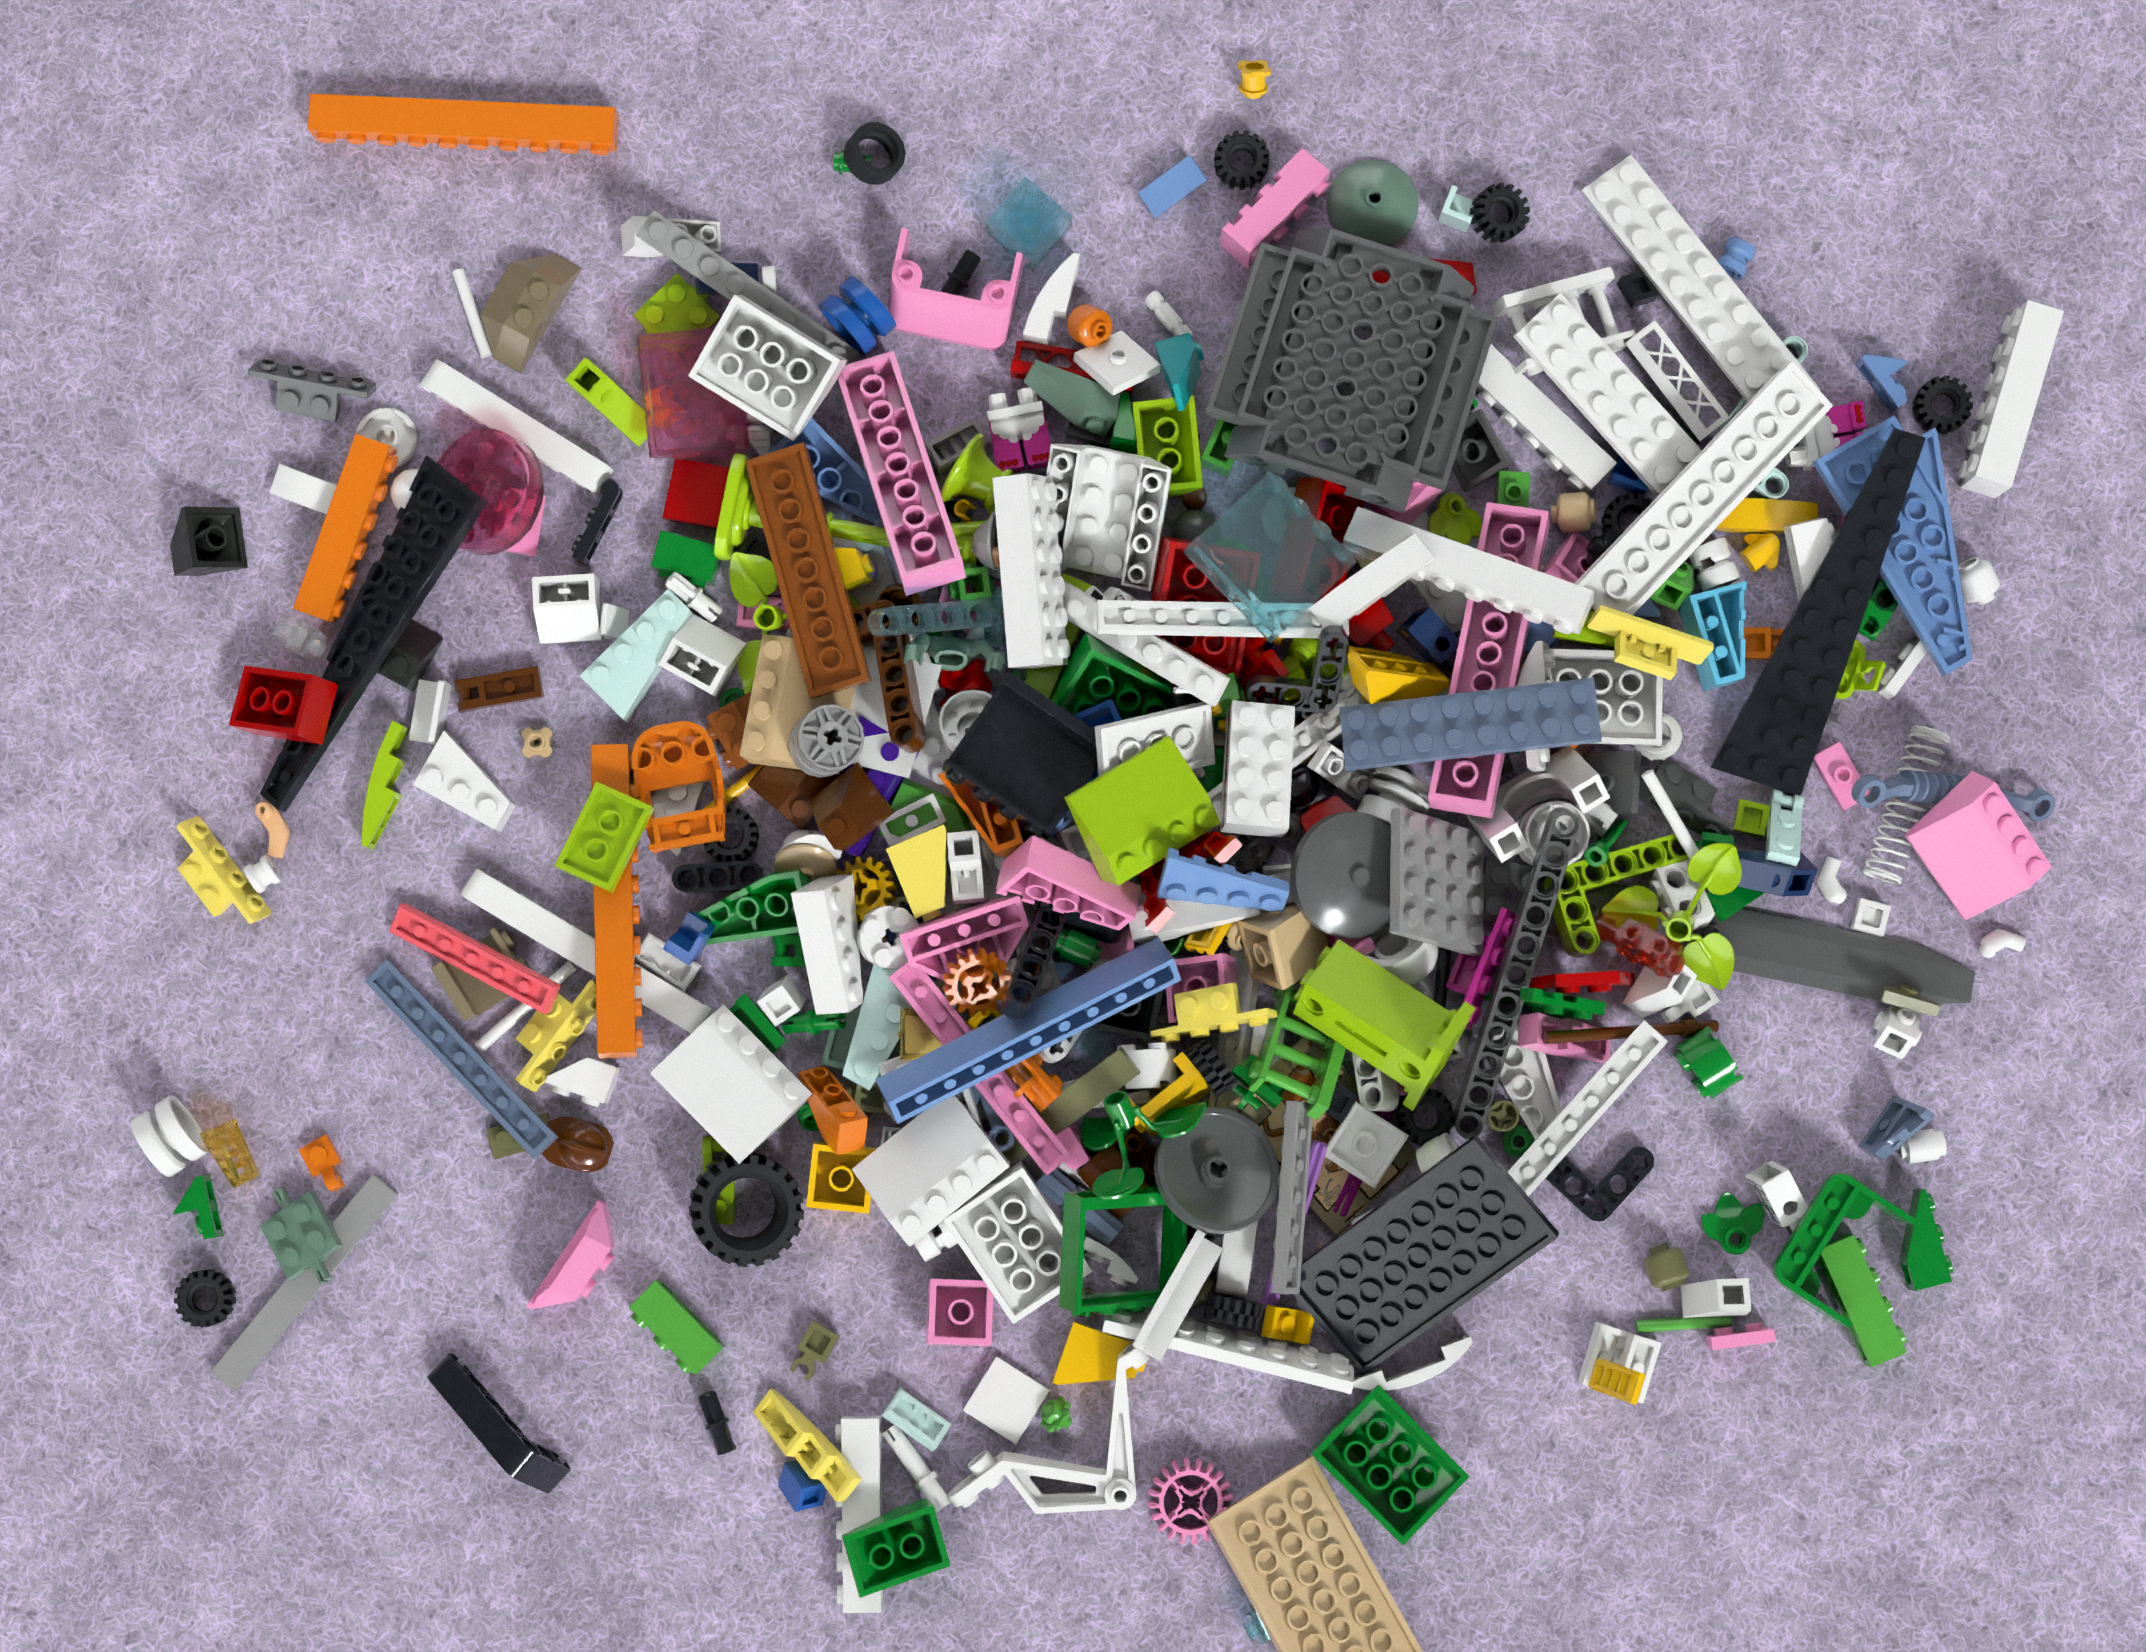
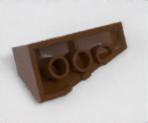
(789, 791)

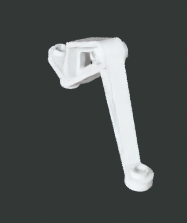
(1019, 1467)

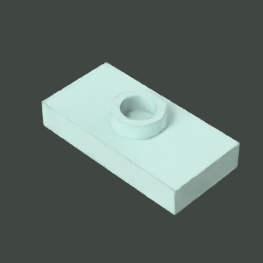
(916, 1419)

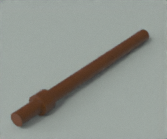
(1684, 1028)

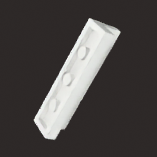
(1669, 389)
(1177, 1296)

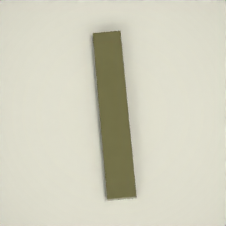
(1080, 1097)

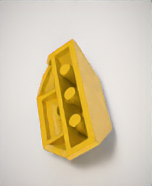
(1392, 677)

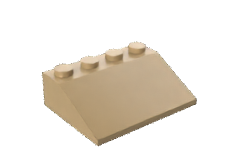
(778, 702)

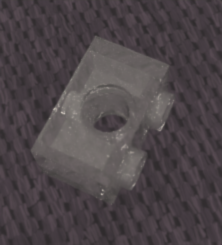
(301, 638)

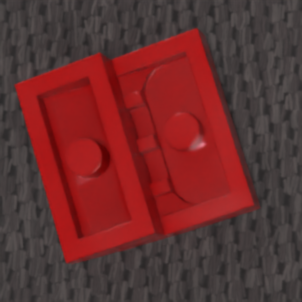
(695, 493)

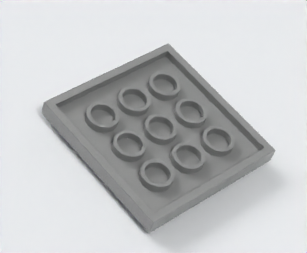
(1436, 882)

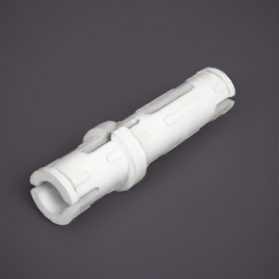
(917, 1468)

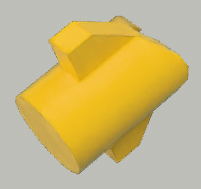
(1761, 550)

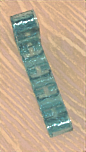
(958, 619)

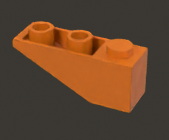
(835, 1112)

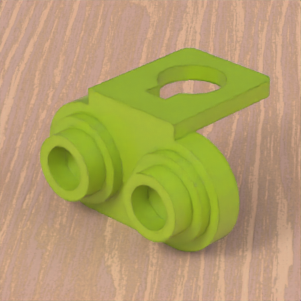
(1855, 671)

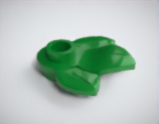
(1731, 1219)

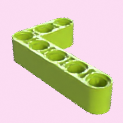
(1605, 874)

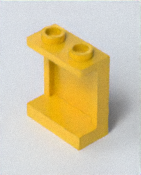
(1182, 1092)

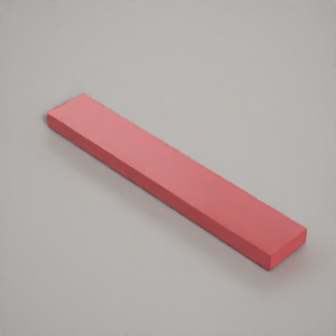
(475, 958)

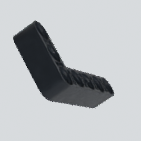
(1037, 961)
(495, 1429)

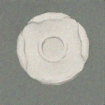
(402, 435)

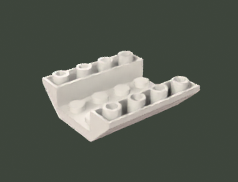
(1109, 511)

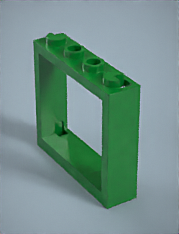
(1072, 1253)

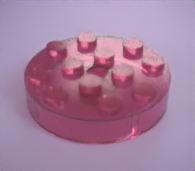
(505, 476)

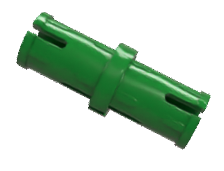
(813, 1023)

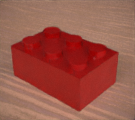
(283, 704)

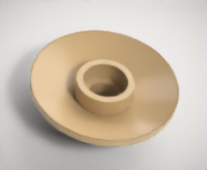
(809, 858)

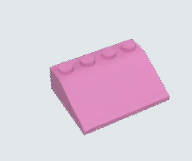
(1977, 847)

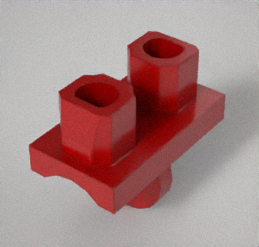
(966, 679)

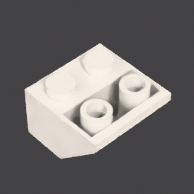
(567, 608)
(703, 655)

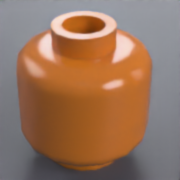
(1089, 325)

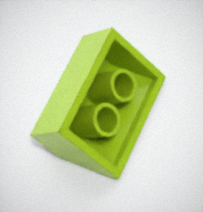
(1170, 439)

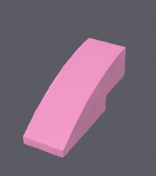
(1532, 1028)

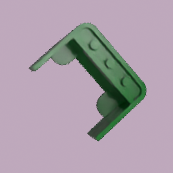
(1836, 1198)

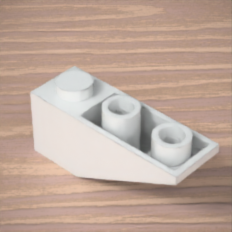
(704, 231)

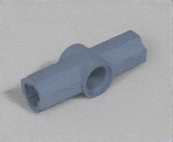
(1097, 1222)

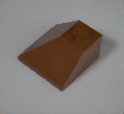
(849, 808)

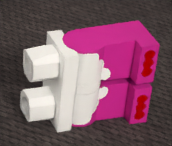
(1018, 423)
(1820, 439)

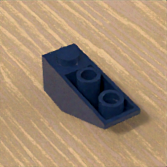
(1776, 877)

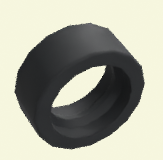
(888, 139)

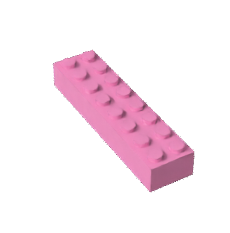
(900, 474)

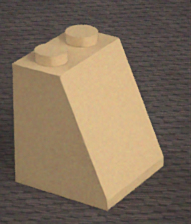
(1281, 946)

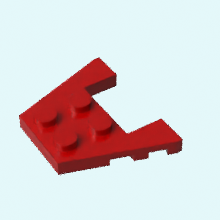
(1207, 844)
(1572, 982)

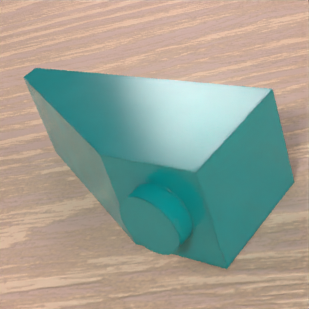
(1180, 366)

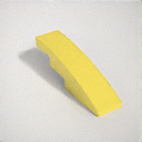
(808, 1445)

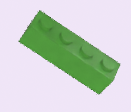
(1861, 1301)

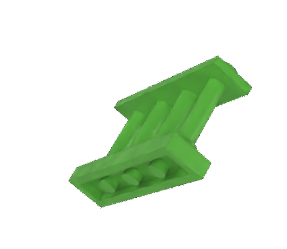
(1325, 1068)

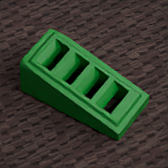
(1123, 432)

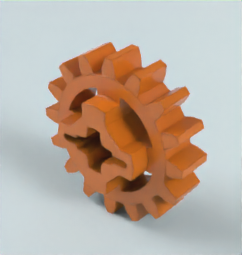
(982, 992)

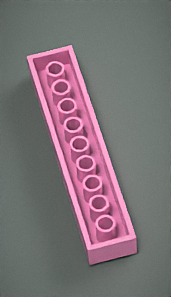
(1489, 657)

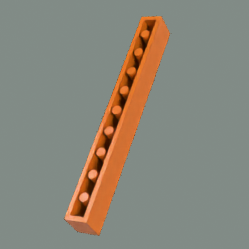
(463, 122)
(615, 931)

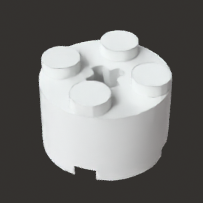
(1154, 1064)

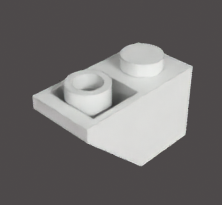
(1657, 993)
(588, 1078)
(1716, 1298)

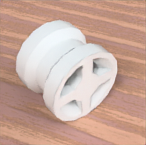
(262, 874)

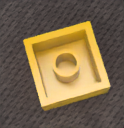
(834, 1183)

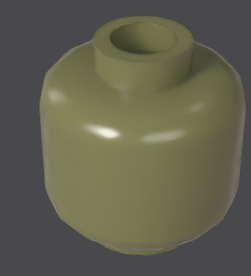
(1666, 1267)

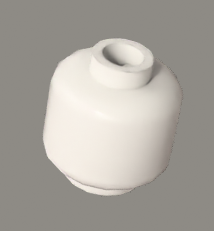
(1978, 581)

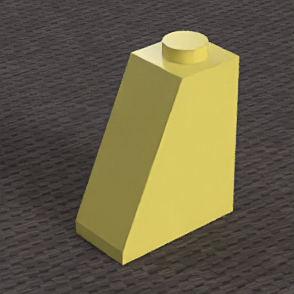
(922, 871)

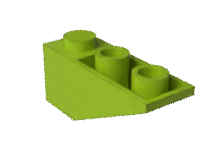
(609, 400)

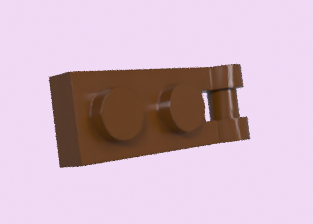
(499, 689)

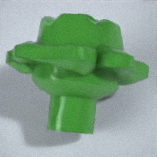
(1056, 1414)

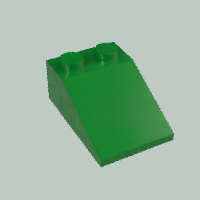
(896, 1547)

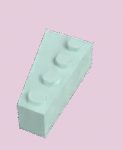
(632, 660)

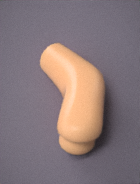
(276, 826)

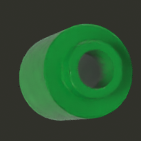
(1078, 947)

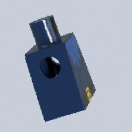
(1421, 633)

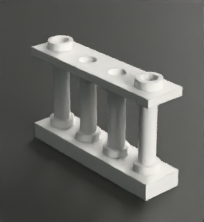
(1538, 297)

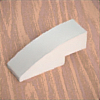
(1052, 302)

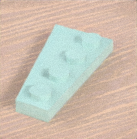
(875, 1028)

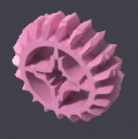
(1179, 1511)

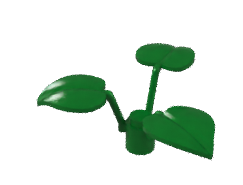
(1102, 1133)

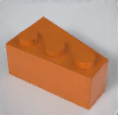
(998, 832)

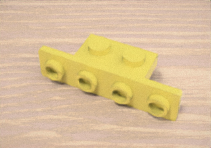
(1648, 644)
(216, 876)
(1210, 1010)
(553, 1034)

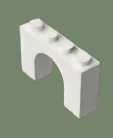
(1565, 777)

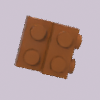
(728, 726)

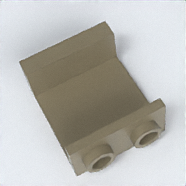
(468, 993)

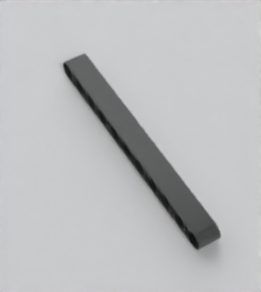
(1514, 957)

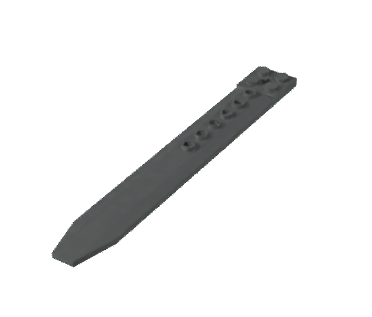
(1777, 945)

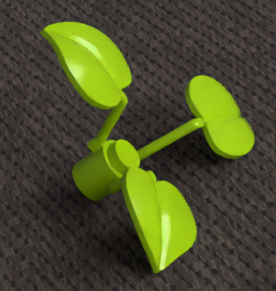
(751, 581)
(1712, 957)

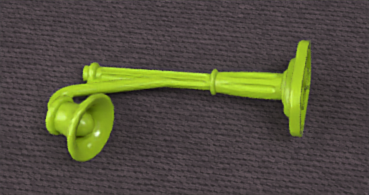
(969, 476)

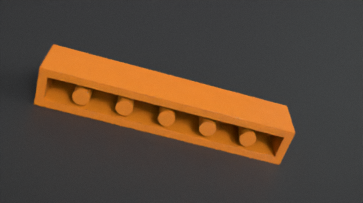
(346, 529)

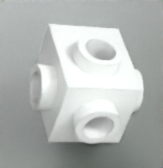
(1897, 1030)

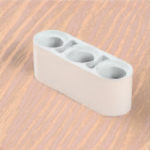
(1371, 1083)

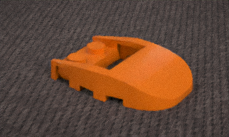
(677, 757)

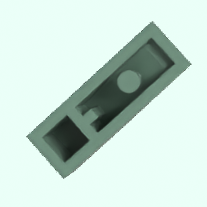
(1075, 397)

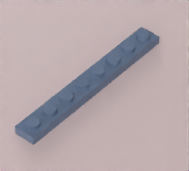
(461, 1059)

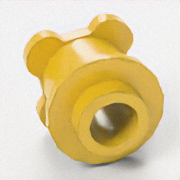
(1253, 78)

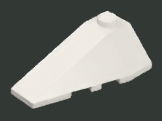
(1188, 919)

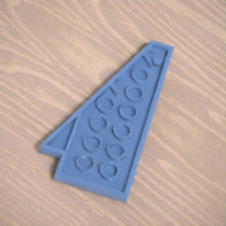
(1922, 551)

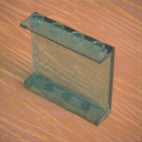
(1270, 556)

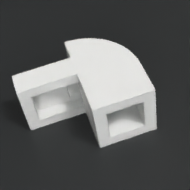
(966, 867)

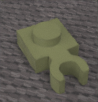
(816, 1345)

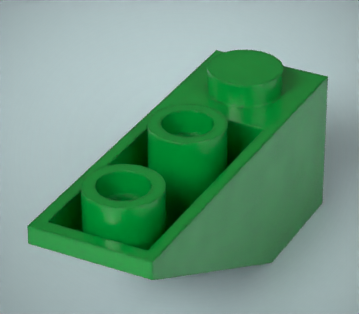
(1922, 1250)

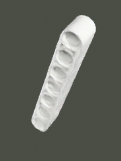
(499, 415)

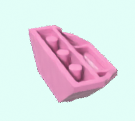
(987, 925)
(579, 1262)

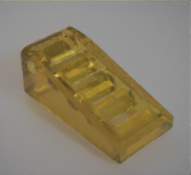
(218, 1148)

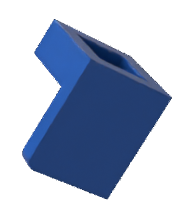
(1625, 478)
(690, 938)
(799, 1488)

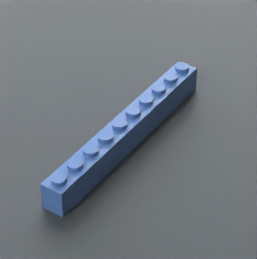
(1048, 1022)

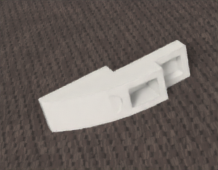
(1537, 671)

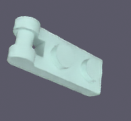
(1784, 828)

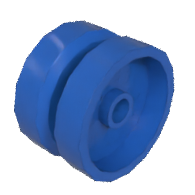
(857, 315)

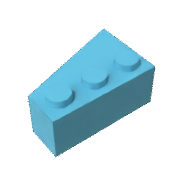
(1719, 618)

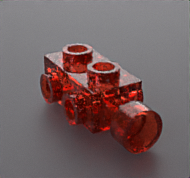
(1652, 945)

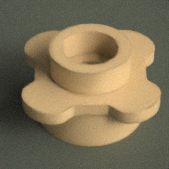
(543, 748)

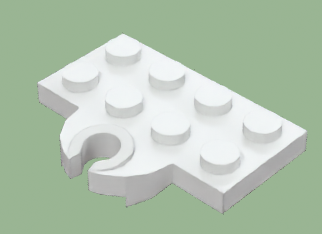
(1186, 725)

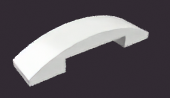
(1450, 1352)

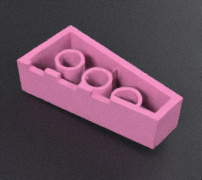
(1275, 208)
(1068, 883)

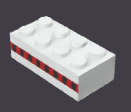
(1257, 769)

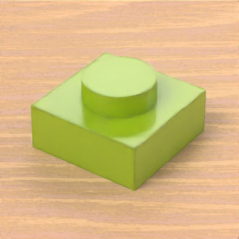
(1751, 817)

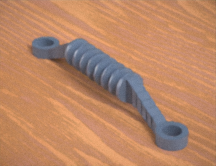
(1933, 787)

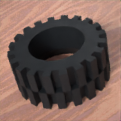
(767, 1242)

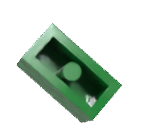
(688, 557)

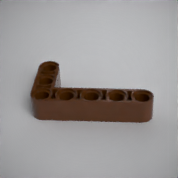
(895, 692)

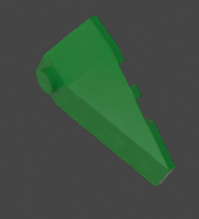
(757, 909)

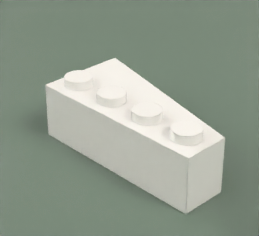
(829, 942)

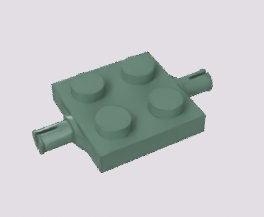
(301, 1235)

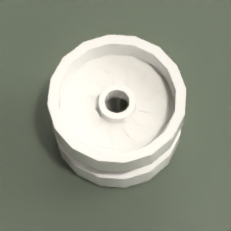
(169, 1136)

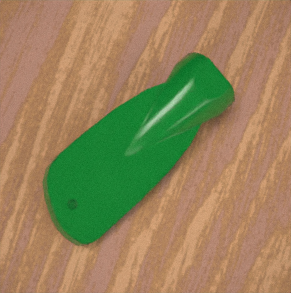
(1599, 851)

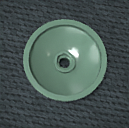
(1379, 222)

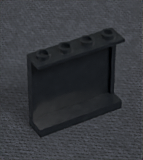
(1024, 756)

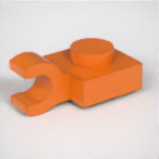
(322, 1158)

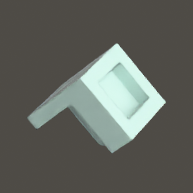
(1456, 211)

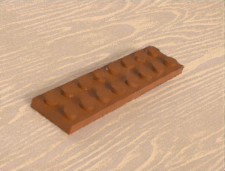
(808, 571)

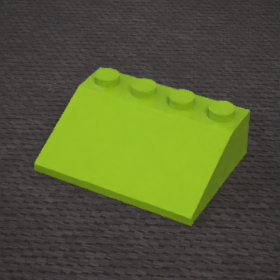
(1141, 811)

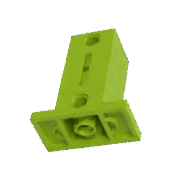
(1380, 1018)

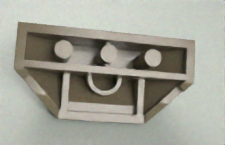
(525, 306)

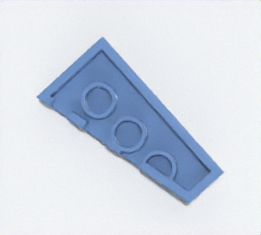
(1208, 884)

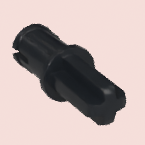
(961, 273)
(716, 1422)

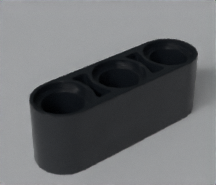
(703, 875)

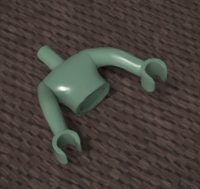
(952, 651)

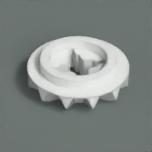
(1673, 734)

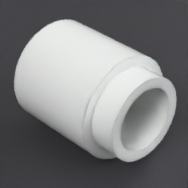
(1923, 1147)

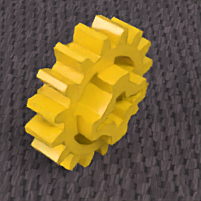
(877, 891)

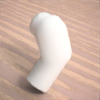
(1828, 882)
(1999, 939)

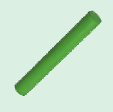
(1681, 1323)

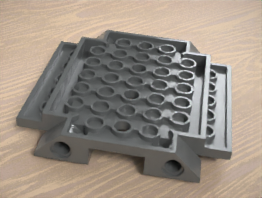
(1407, 379)

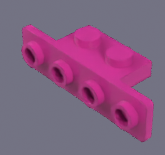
(1474, 974)

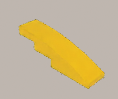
(1767, 515)

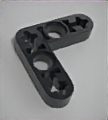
(1312, 688)
(1602, 1190)

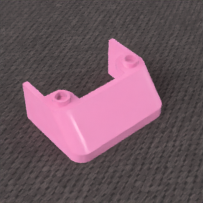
(950, 316)

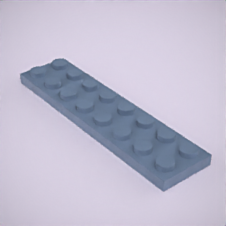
(1470, 724)

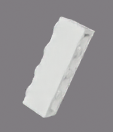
(1807, 547)

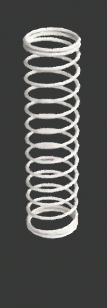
(1887, 876)

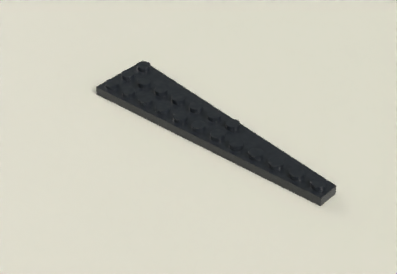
(394, 589)
(1794, 695)

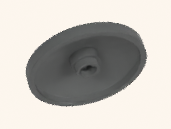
(1344, 874)
(1218, 1172)

